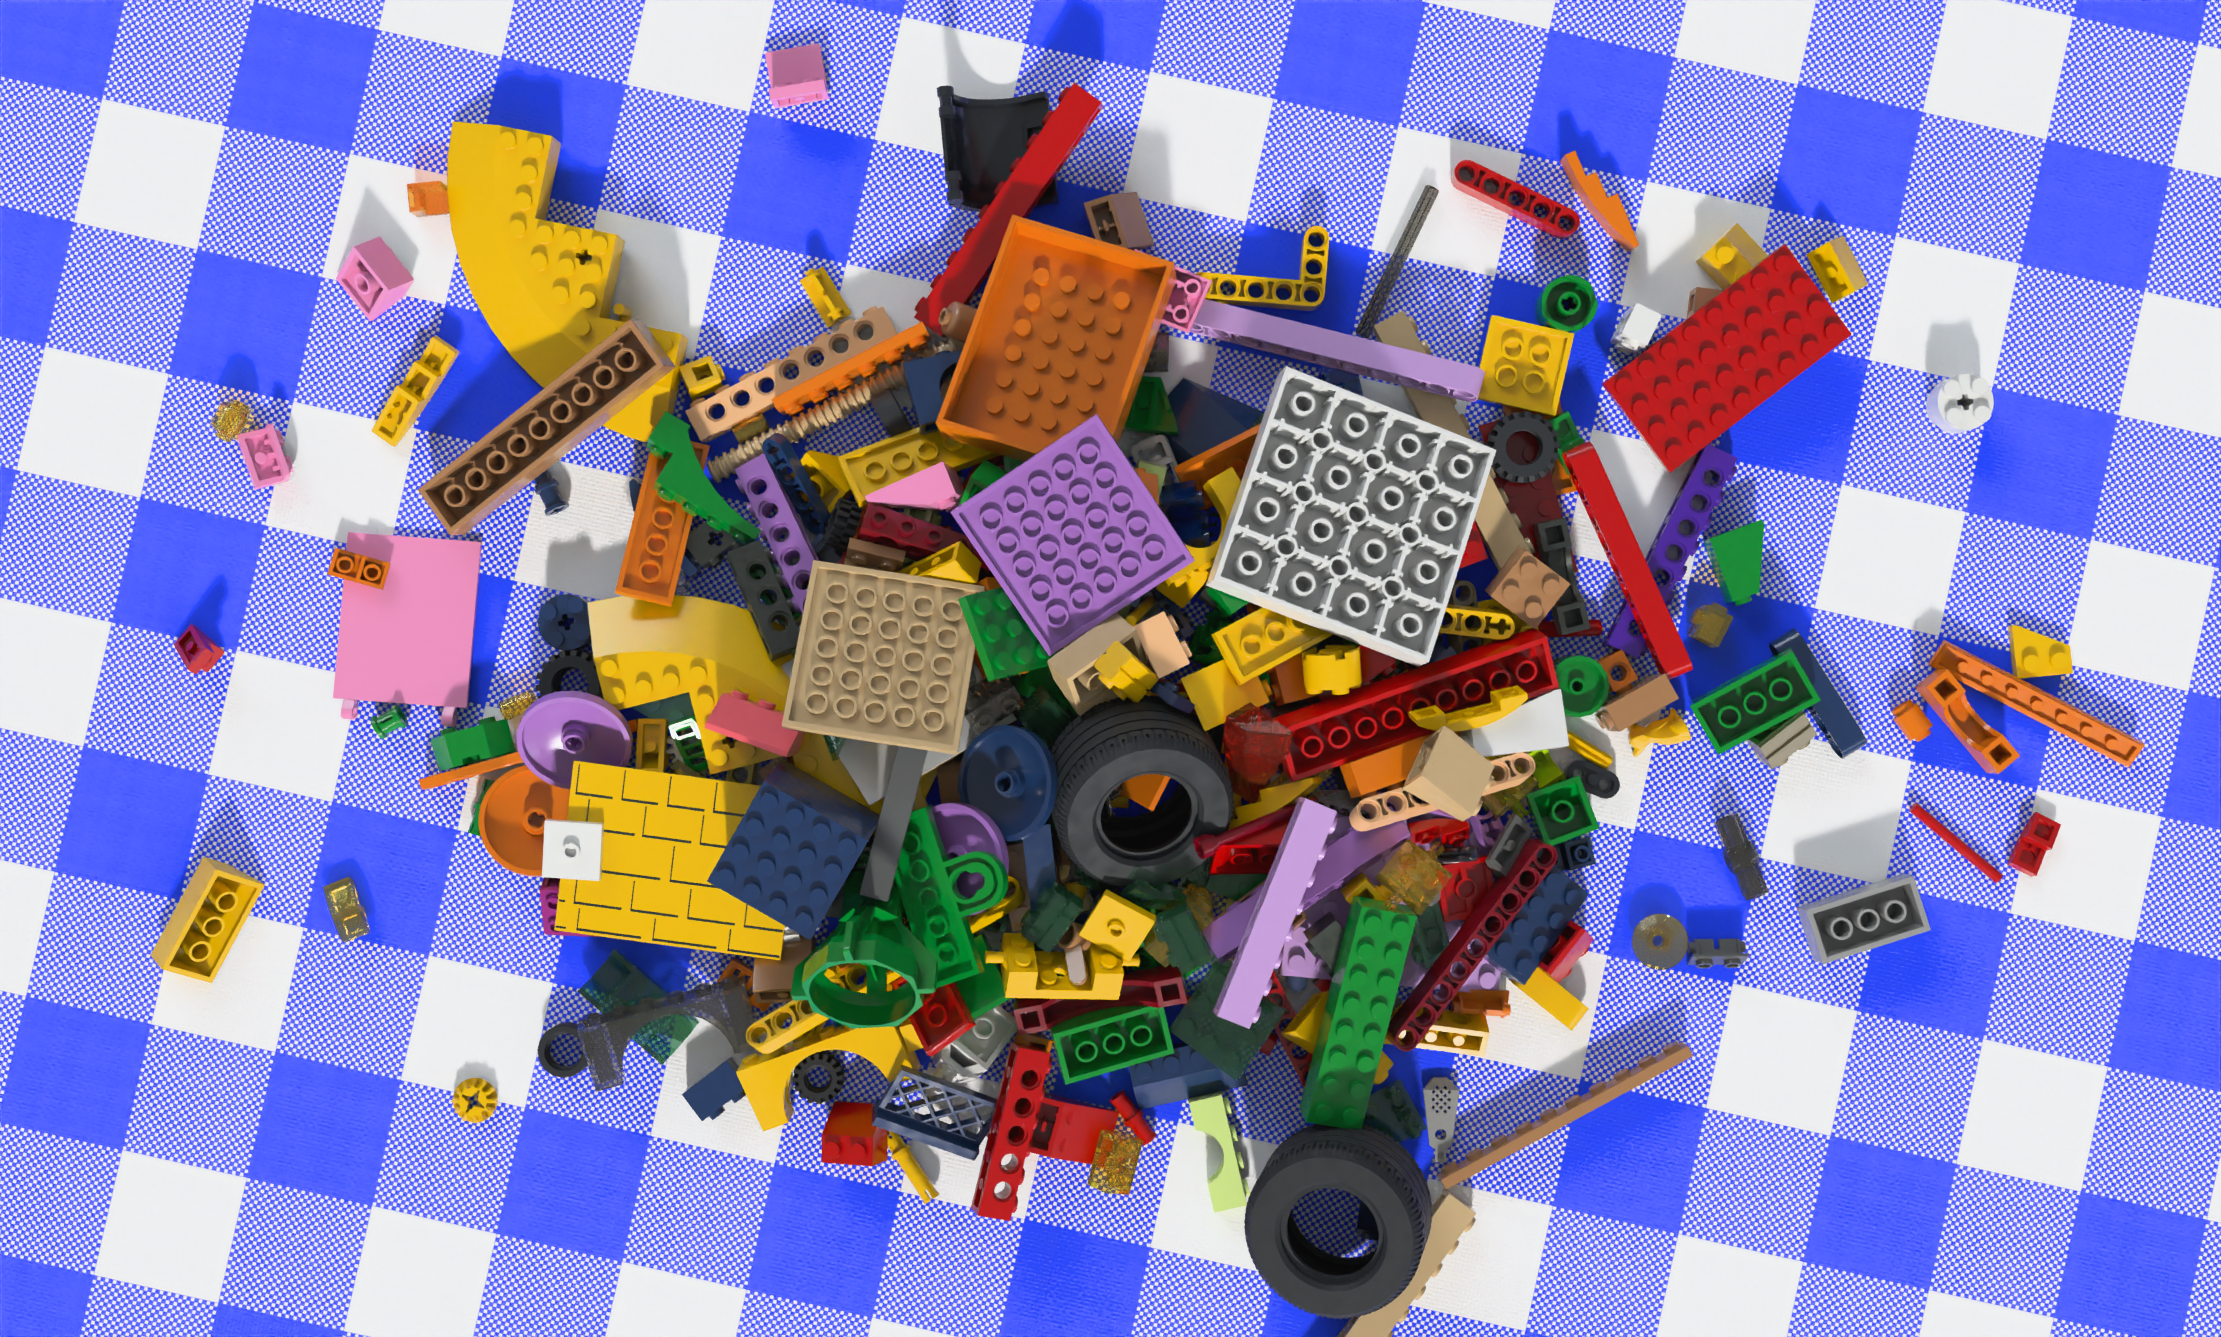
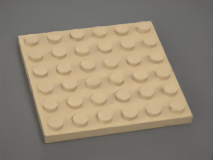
(882, 658)

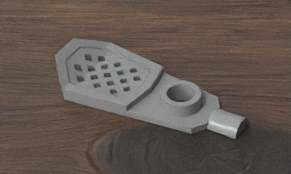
(1440, 1119)

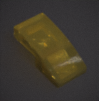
(345, 909)

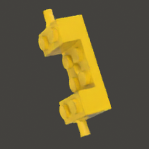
(1034, 975)

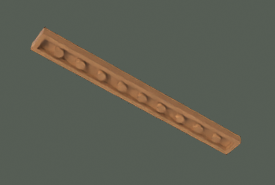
(1573, 1109)

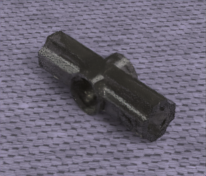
(1741, 856)

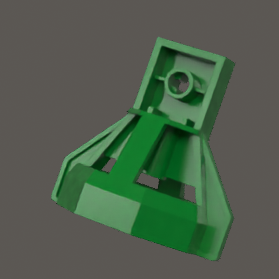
(874, 936)

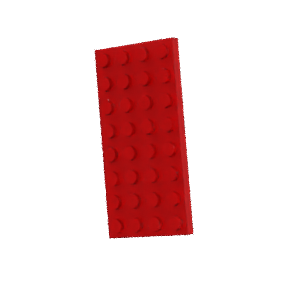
(1726, 358)

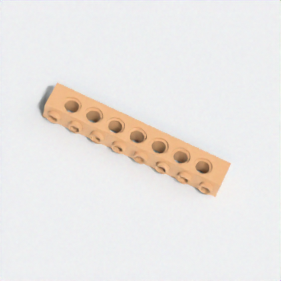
(701, 409)

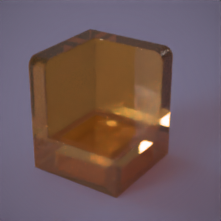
(428, 199)

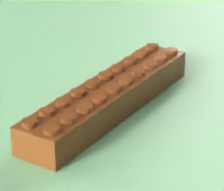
(547, 427)

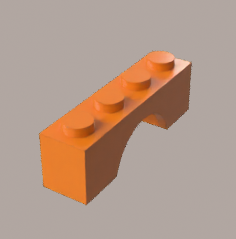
(1951, 705)

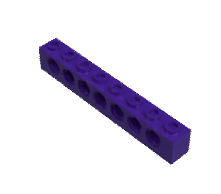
(1722, 467)

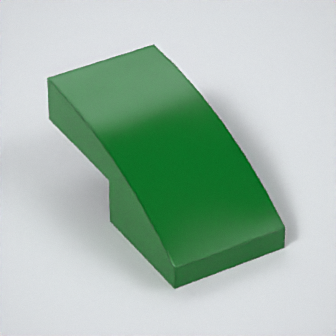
(1566, 435)

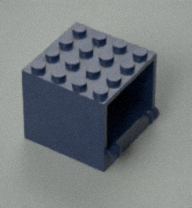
(794, 848)

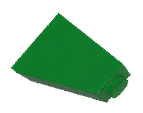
(1737, 561)

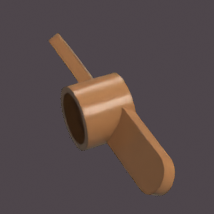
(1074, 951)

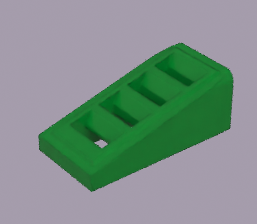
(675, 729)

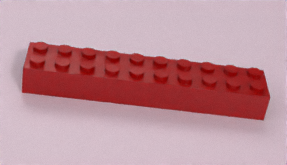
(1378, 713)

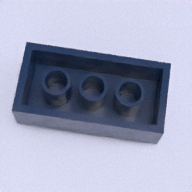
(1536, 926)

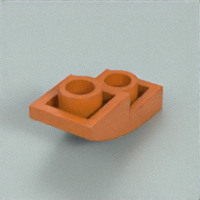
(359, 568)

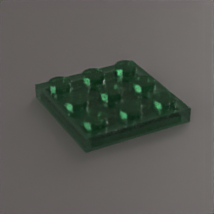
(1220, 1040)

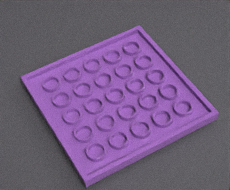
(1072, 535)

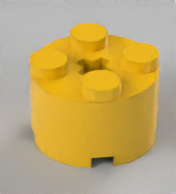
(1331, 669)

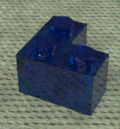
(1184, 510)

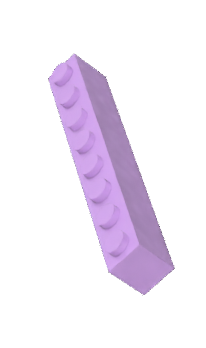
(1275, 912)

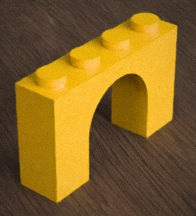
(1222, 492)

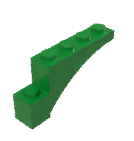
(688, 485)

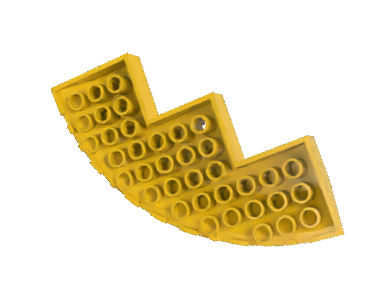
(533, 270)
(705, 651)

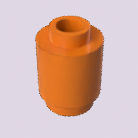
(1912, 720)

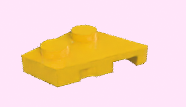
(2037, 655)

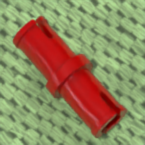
(1133, 1117)

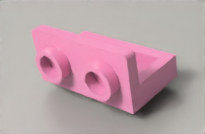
(265, 457)

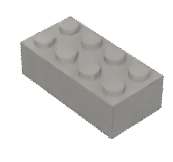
(1863, 918)

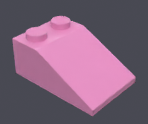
(930, 489)

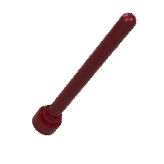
(1206, 845)

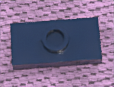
(1168, 692)

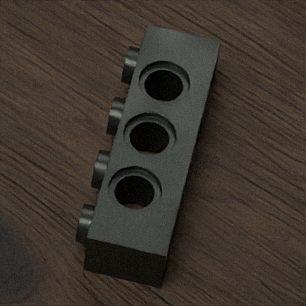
(756, 556)

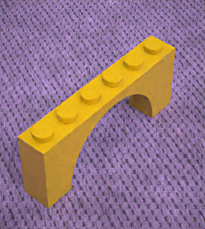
(769, 1075)

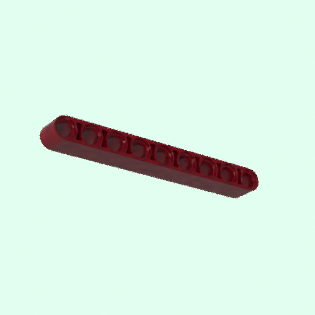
(1458, 950)

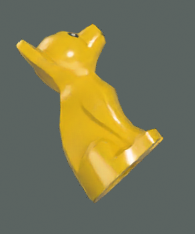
(1663, 731)

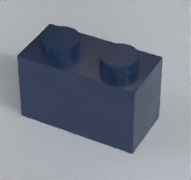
(715, 1090)

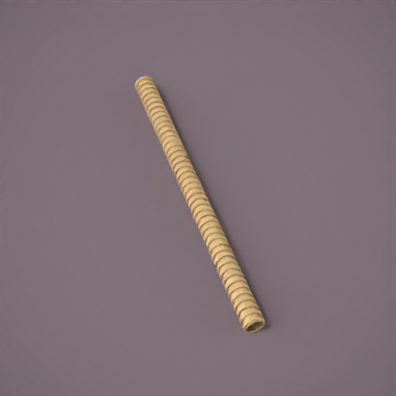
(823, 414)

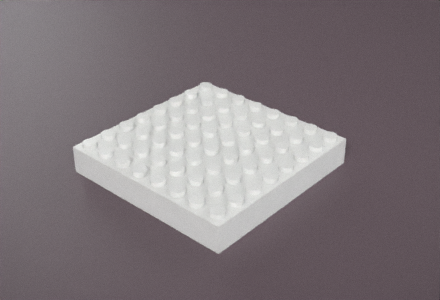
(1352, 517)

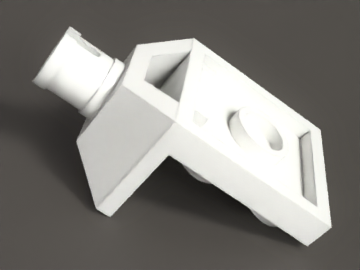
(976, 1049)

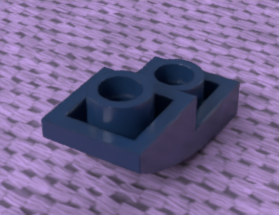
(1573, 854)

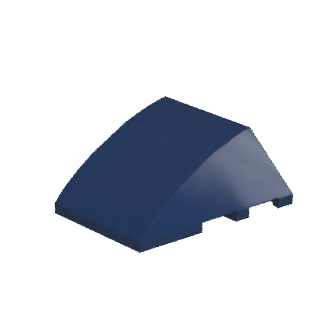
(1205, 419)

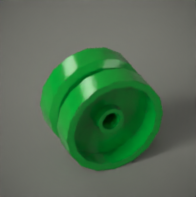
(1589, 681)

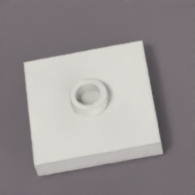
(572, 849)

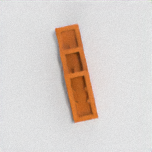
(1606, 211)

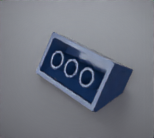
(1178, 1078)

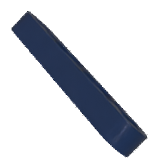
(794, 485)

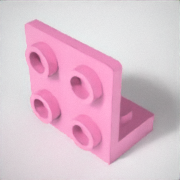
(796, 76)

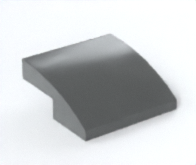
(1508, 846)

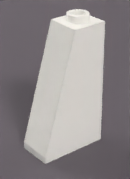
(1531, 727)

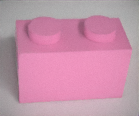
(374, 277)

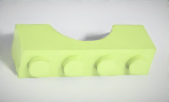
(1225, 1186)

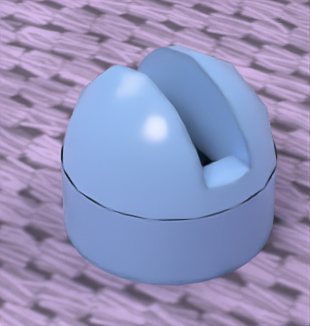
(1296, 984)

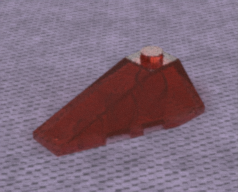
(1253, 749)

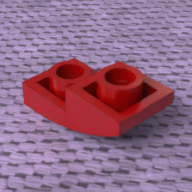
(1448, 830)

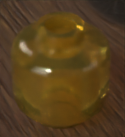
(231, 420)

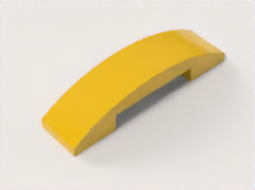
(1502, 703)

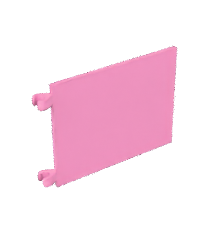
(415, 633)

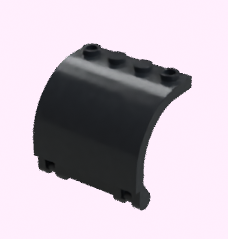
(983, 142)

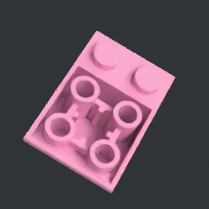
(1185, 299)

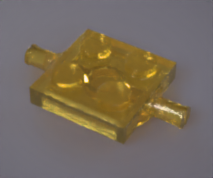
(1414, 876)

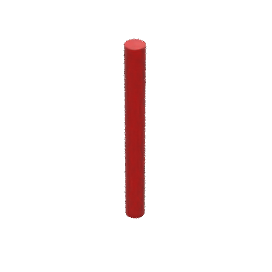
(1956, 842)

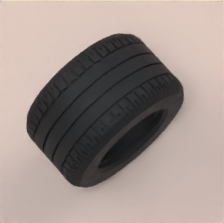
(1130, 741)
(1376, 1173)

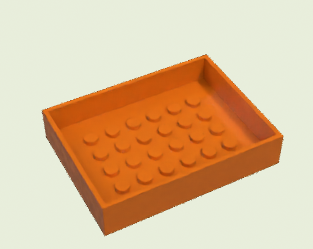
(1055, 340)

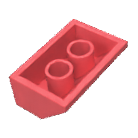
(754, 723)

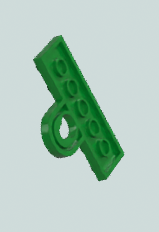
(933, 901)

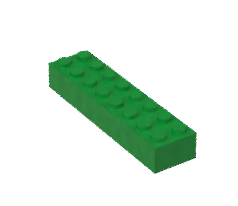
(1357, 1013)

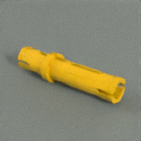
(911, 1167)

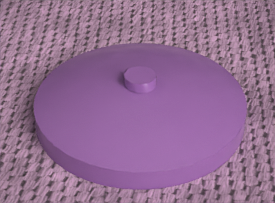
(571, 729)
(967, 830)

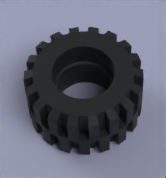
(1547, 447)
(557, 667)

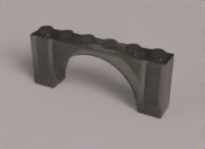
(608, 1034)

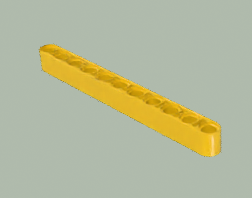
(848, 979)

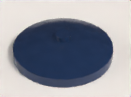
(1010, 779)

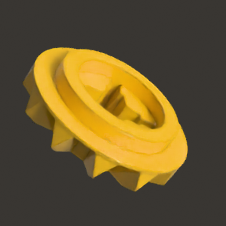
(487, 1098)

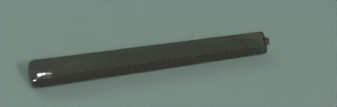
(1397, 261)

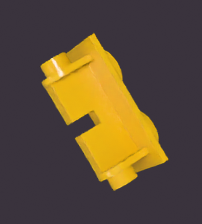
(825, 296)

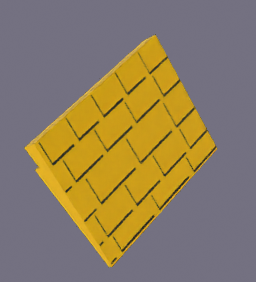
(656, 863)

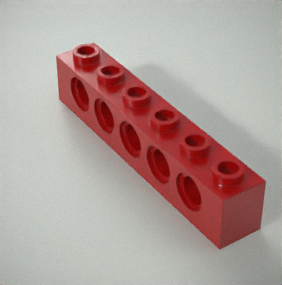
(1019, 1060)

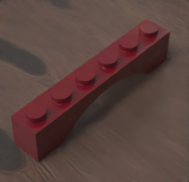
(1147, 987)

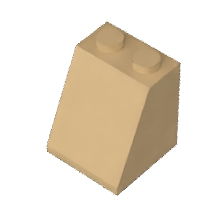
(1450, 774)

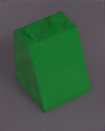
(984, 989)

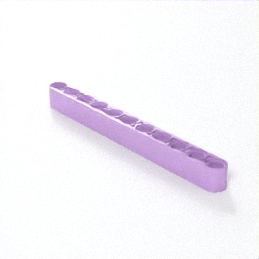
(1339, 351)

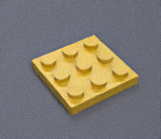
(1524, 365)

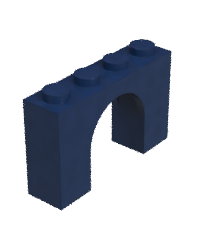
(924, 381)

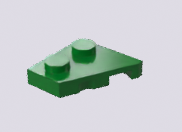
(1152, 409)

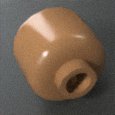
(957, 320)

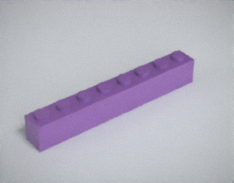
(1340, 864)

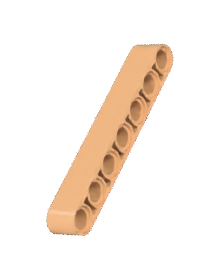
(1407, 807)

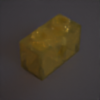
(1115, 1162)

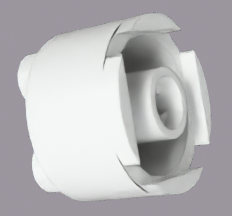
(1975, 399)

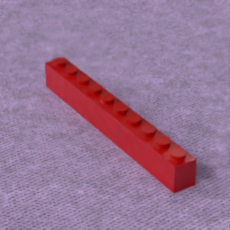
(1017, 197)

